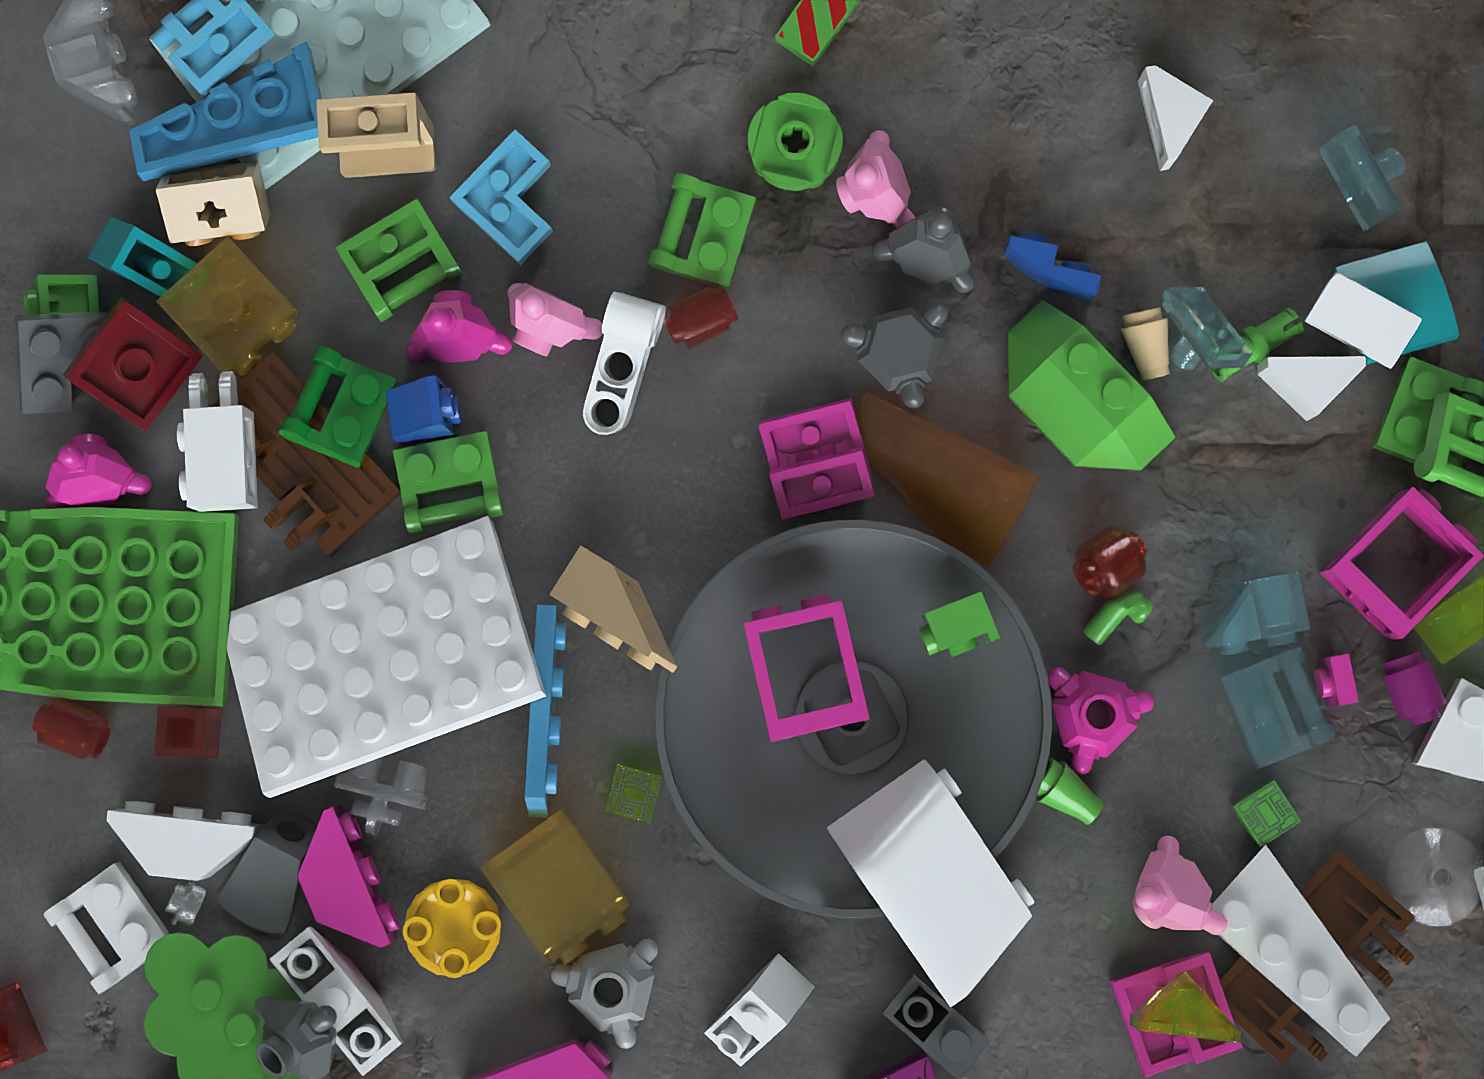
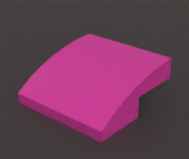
(817, 458)
(1164, 1051)

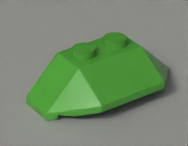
(1081, 394)

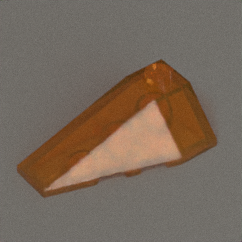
(949, 481)

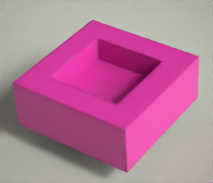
(1336, 680)

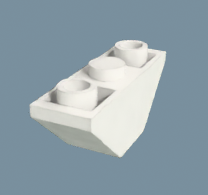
(181, 842)
(330, 978)

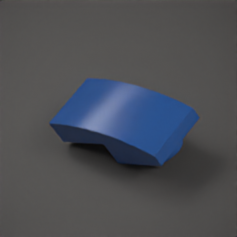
(1036, 260)

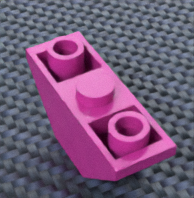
(343, 882)

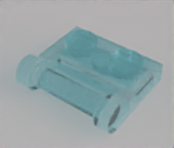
(1262, 711)

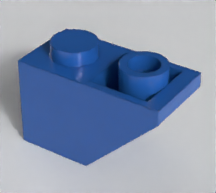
(423, 411)

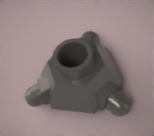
(930, 249)
(900, 349)
(296, 1037)

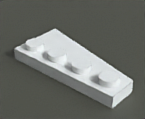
(1293, 950)

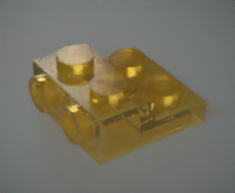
(229, 308)

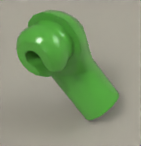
(1114, 611)

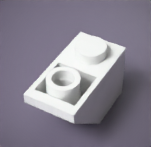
(760, 1010)

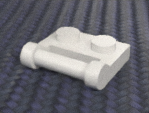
(121, 916)

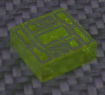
(634, 793)

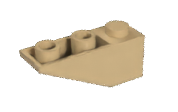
(615, 603)

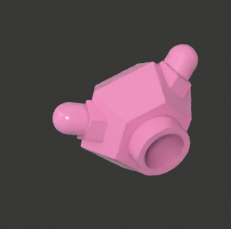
(876, 182)
(547, 319)
(1175, 893)

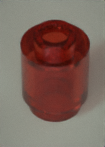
(700, 317)
(71, 729)

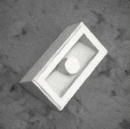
(1363, 320)

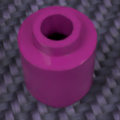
(1413, 688)

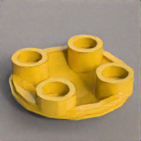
(452, 927)

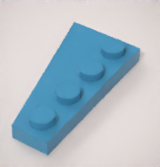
(543, 725)

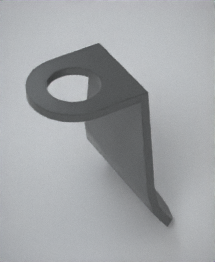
(266, 879)

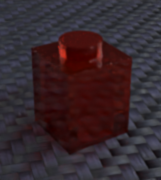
(188, 732)

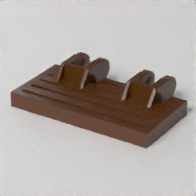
(295, 474)
(1350, 910)

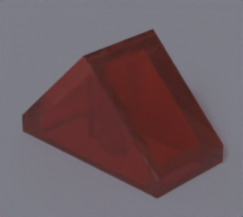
(18, 1030)

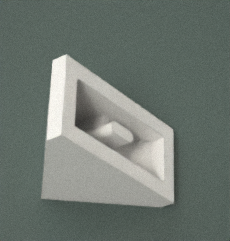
(1171, 112)
(1309, 382)

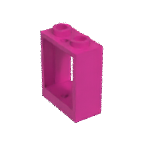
(1368, 598)
(812, 610)

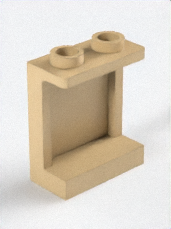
(377, 134)

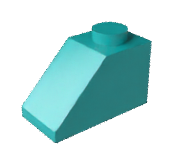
(139, 257)

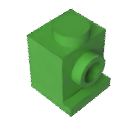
(957, 626)

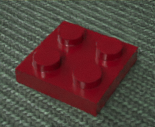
(132, 364)

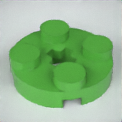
(779, 119)

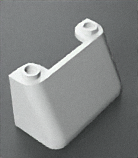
(934, 878)

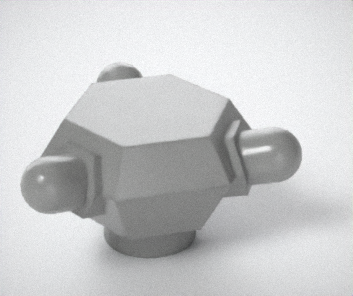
(611, 987)

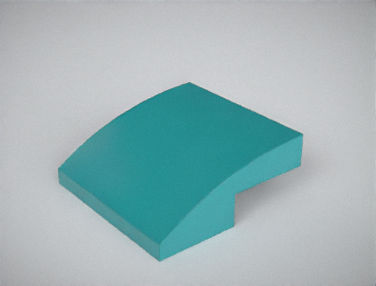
(1414, 283)

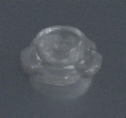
(185, 902)

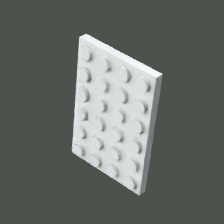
(380, 657)

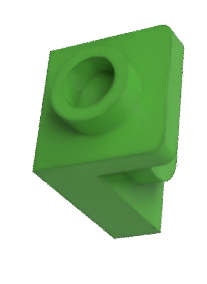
(62, 295)

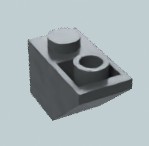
(936, 1026)

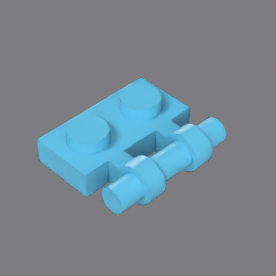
(217, 46)

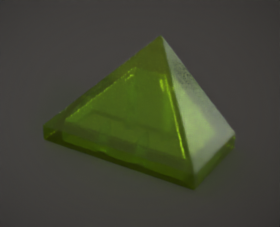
(1184, 1011)

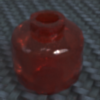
(1110, 562)

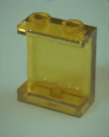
(557, 888)

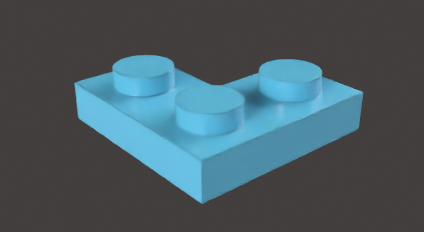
(494, 195)

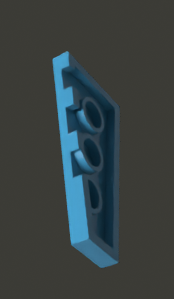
(237, 120)

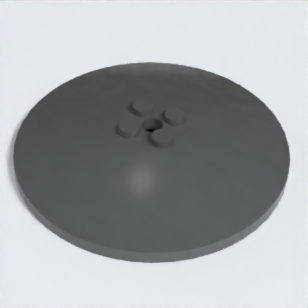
(769, 803)

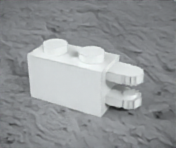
(217, 449)

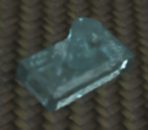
(1363, 176)
(1204, 329)

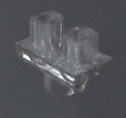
(406, 790)

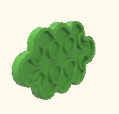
(209, 1005)

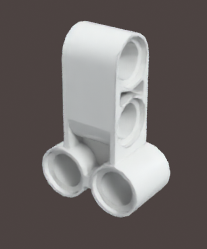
(631, 328)

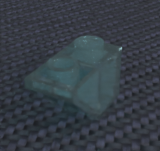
(1260, 610)

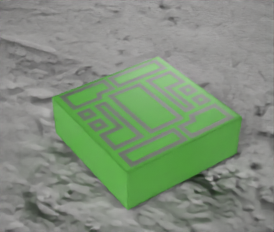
(1265, 813)

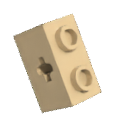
(231, 187)

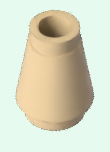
(1148, 342)

